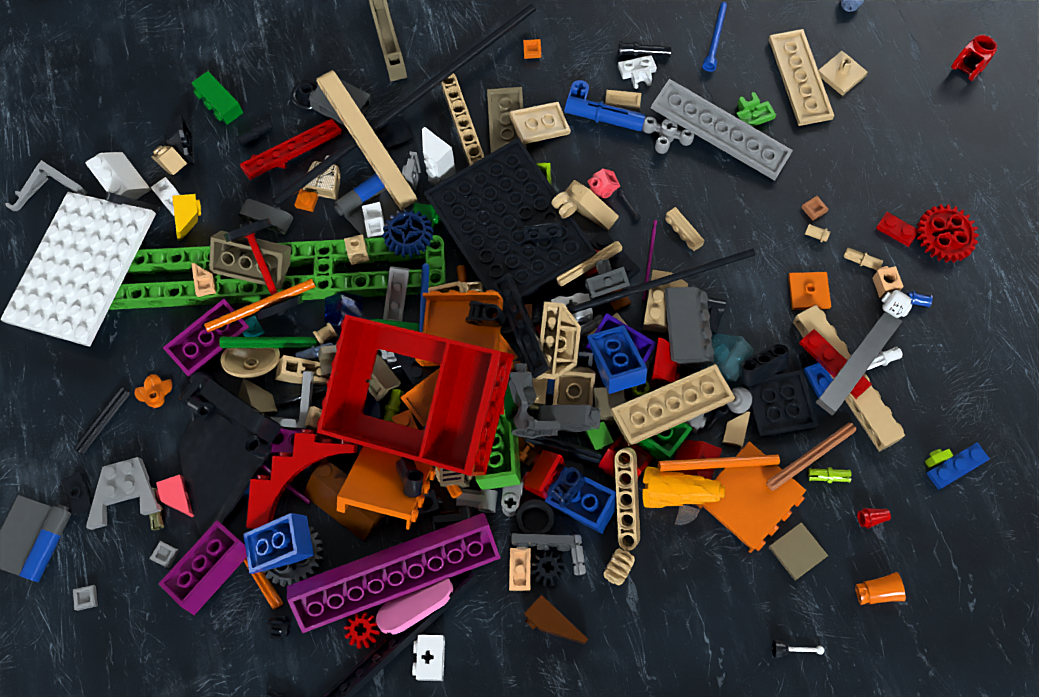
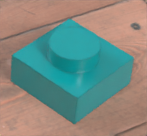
(254, 328)

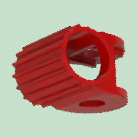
(980, 47)

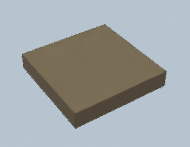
(798, 551)

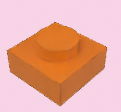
(532, 48)
(306, 200)

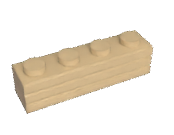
(684, 229)

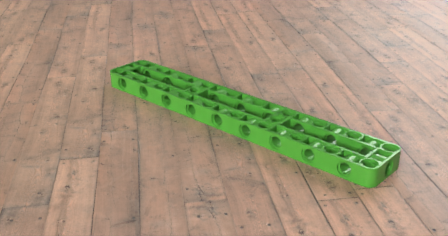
(303, 253)

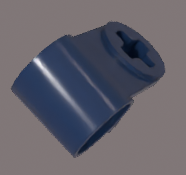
(566, 488)

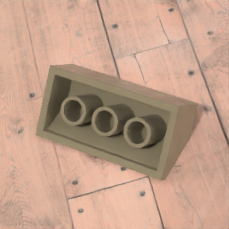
(238, 261)

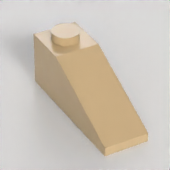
(591, 205)
(291, 370)

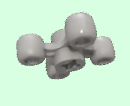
(667, 133)

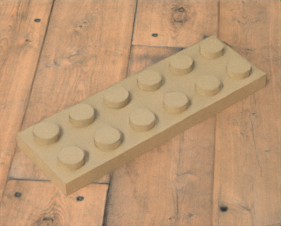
(801, 77)
(672, 405)

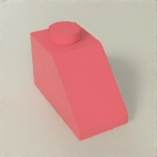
(174, 494)

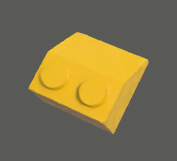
(186, 213)

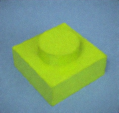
(937, 457)

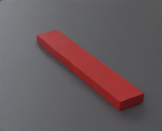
(290, 149)

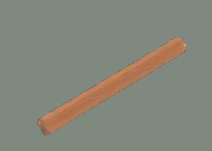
(811, 456)

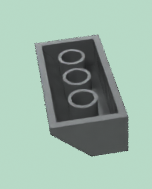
(689, 326)

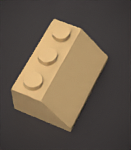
(656, 314)

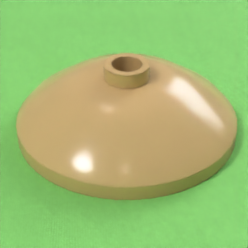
(249, 361)

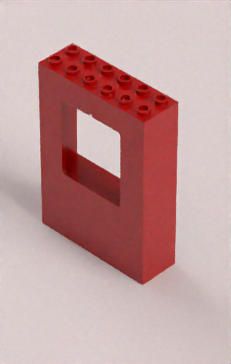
(462, 408)

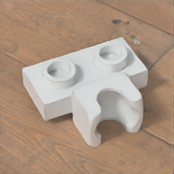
(638, 70)

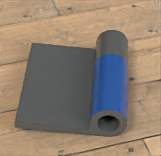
(367, 193)
(31, 537)

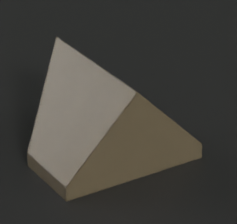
(257, 397)

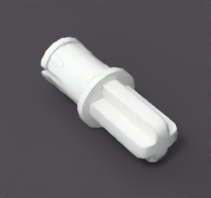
(885, 357)

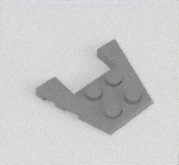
(120, 483)

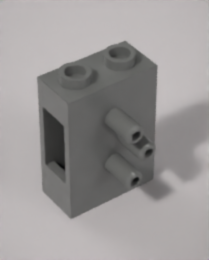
(320, 103)
(607, 280)

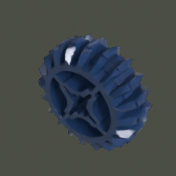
(415, 239)

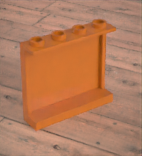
(446, 318)
(378, 487)
(749, 505)

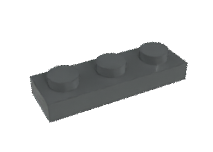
(543, 542)

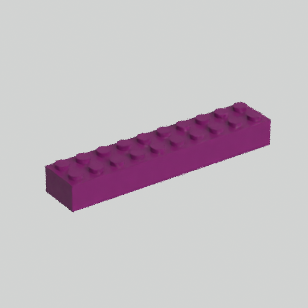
(392, 573)

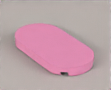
(410, 608)

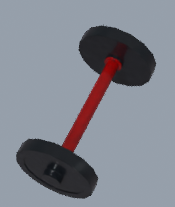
(248, 231)

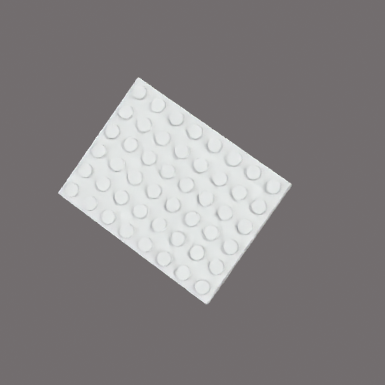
(78, 268)

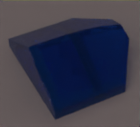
(341, 304)

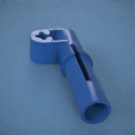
(600, 111)

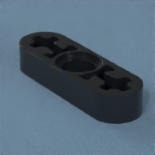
(119, 199)

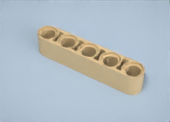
(627, 508)

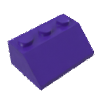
(642, 343)

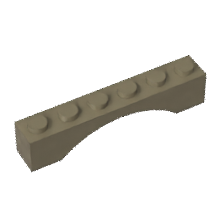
(388, 40)

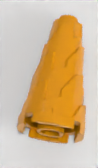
(676, 489)

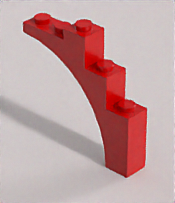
(266, 492)

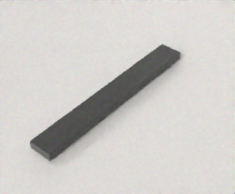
(858, 363)

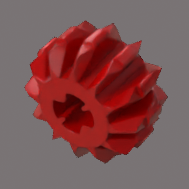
(356, 636)

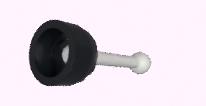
(781, 648)

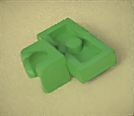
(753, 112)

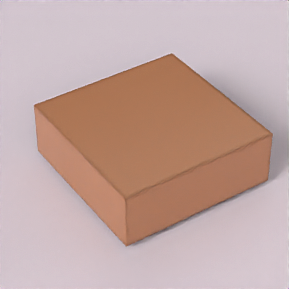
(814, 208)

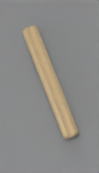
(588, 264)

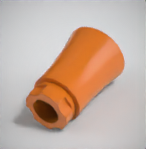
(881, 590)

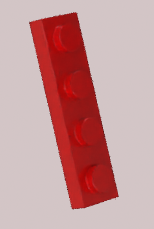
(830, 359)

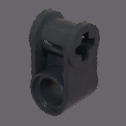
(481, 314)

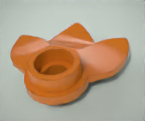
(153, 391)

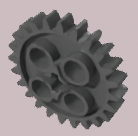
(302, 570)

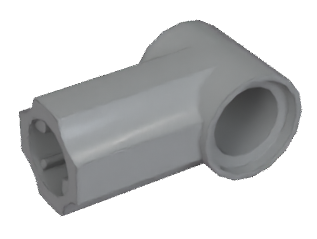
(481, 500)

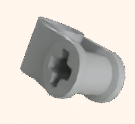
(511, 494)

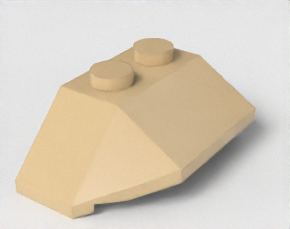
(559, 339)

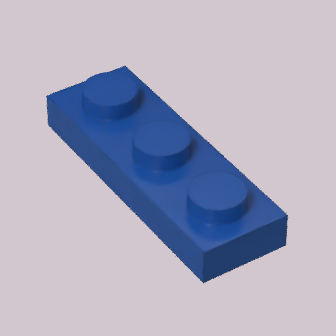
(958, 466)

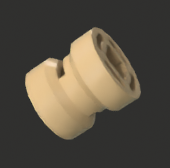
(564, 205)

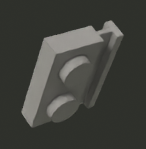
(411, 171)

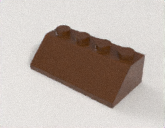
(323, 491)

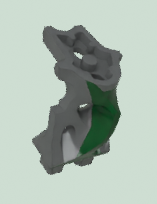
(518, 398)

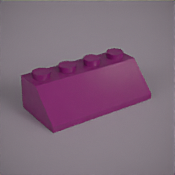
(196, 345)
(204, 568)

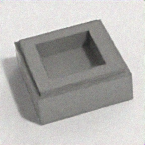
(164, 554)
(85, 597)

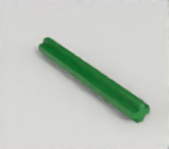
(267, 342)

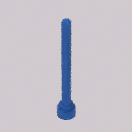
(710, 61)
(424, 289)

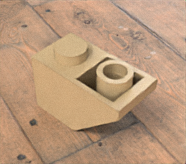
(168, 159)

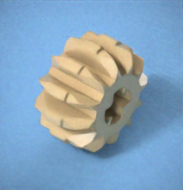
(619, 566)

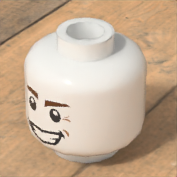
(896, 303)

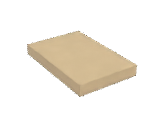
(539, 122)

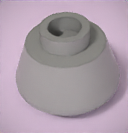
(742, 400)

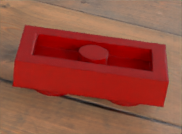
(897, 229)

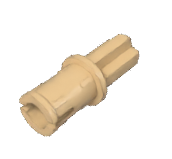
(863, 259)

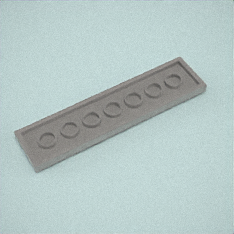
(721, 129)

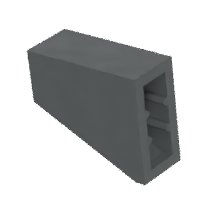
(571, 417)

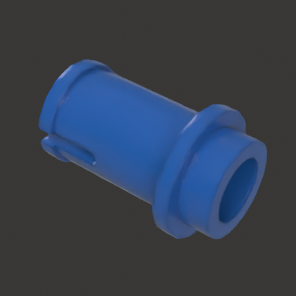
(920, 299)

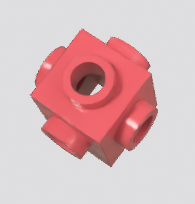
(603, 183)

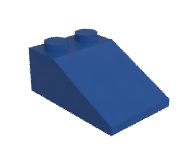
(617, 359)
(591, 505)
(278, 543)

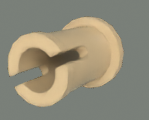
(818, 233)

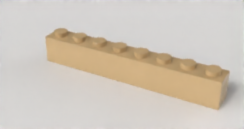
(868, 407)

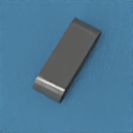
(257, 211)

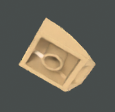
(575, 387)

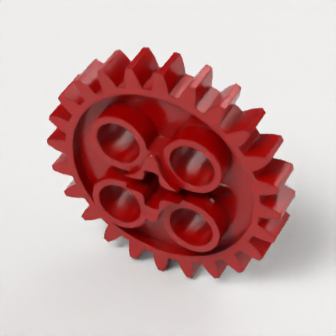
(947, 233)

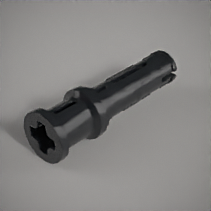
(639, 49)

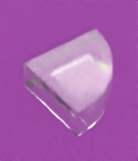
(686, 515)

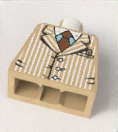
(327, 183)

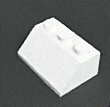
(437, 158)
(118, 175)

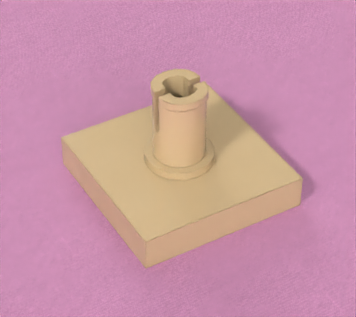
(842, 73)

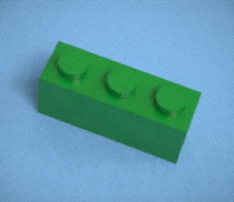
(216, 98)

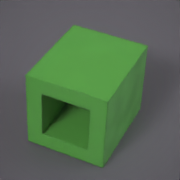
(599, 438)

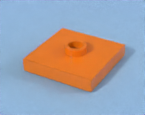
(809, 290)

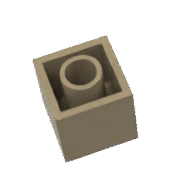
(606, 402)

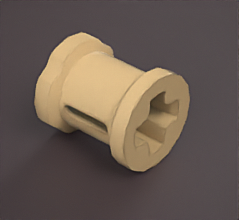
(325, 334)

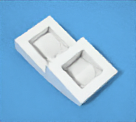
(165, 191)
(373, 220)

